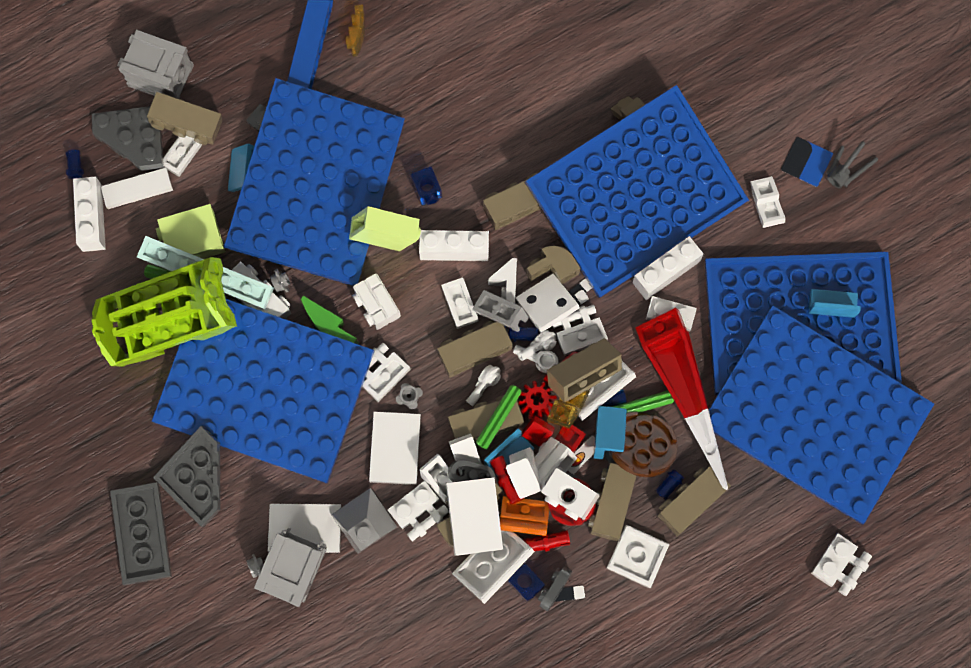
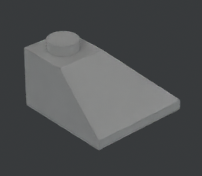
(364, 521)

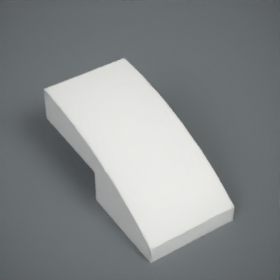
(767, 202)

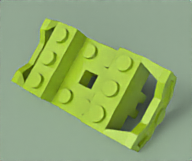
(191, 308)

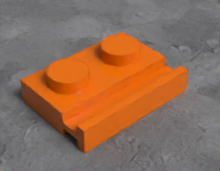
(525, 516)

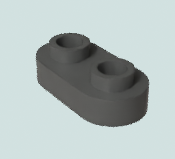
(470, 471)
(559, 580)

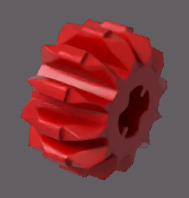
(527, 400)

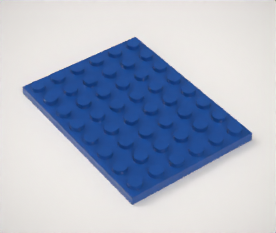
(308, 177)
(637, 191)
(746, 288)
(268, 391)
(818, 414)

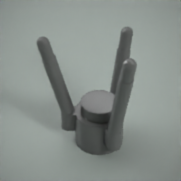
(839, 175)

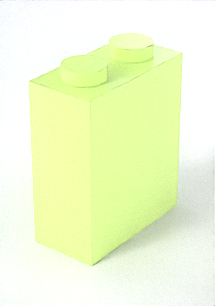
(384, 229)
(192, 232)

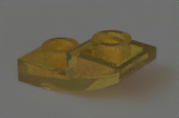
(356, 33)
(566, 412)

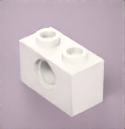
(559, 484)

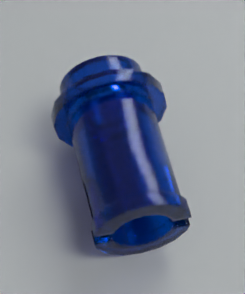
(74, 164)
(525, 334)
(617, 399)
(669, 484)

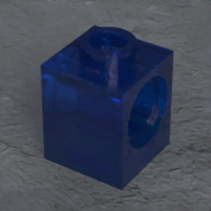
(424, 177)
(529, 592)

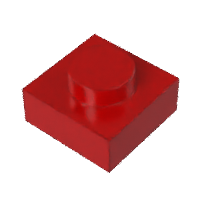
(538, 431)
(570, 437)

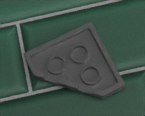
(130, 136)
(194, 476)

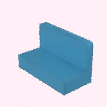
(238, 167)
(833, 303)
(609, 430)
(511, 445)

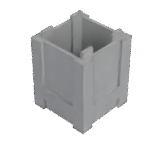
(155, 65)
(290, 568)

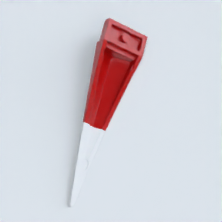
(673, 357)

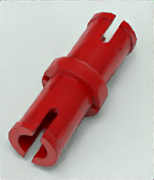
(499, 466)
(549, 541)

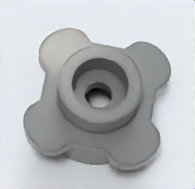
(280, 281)
(415, 394)
(255, 566)

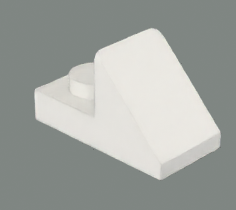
(506, 277)
(524, 473)
(436, 474)

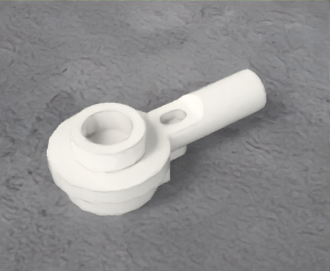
(545, 341)
(543, 359)
(488, 377)

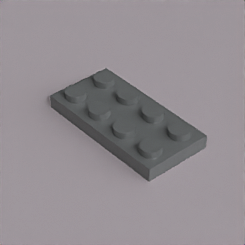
(140, 533)

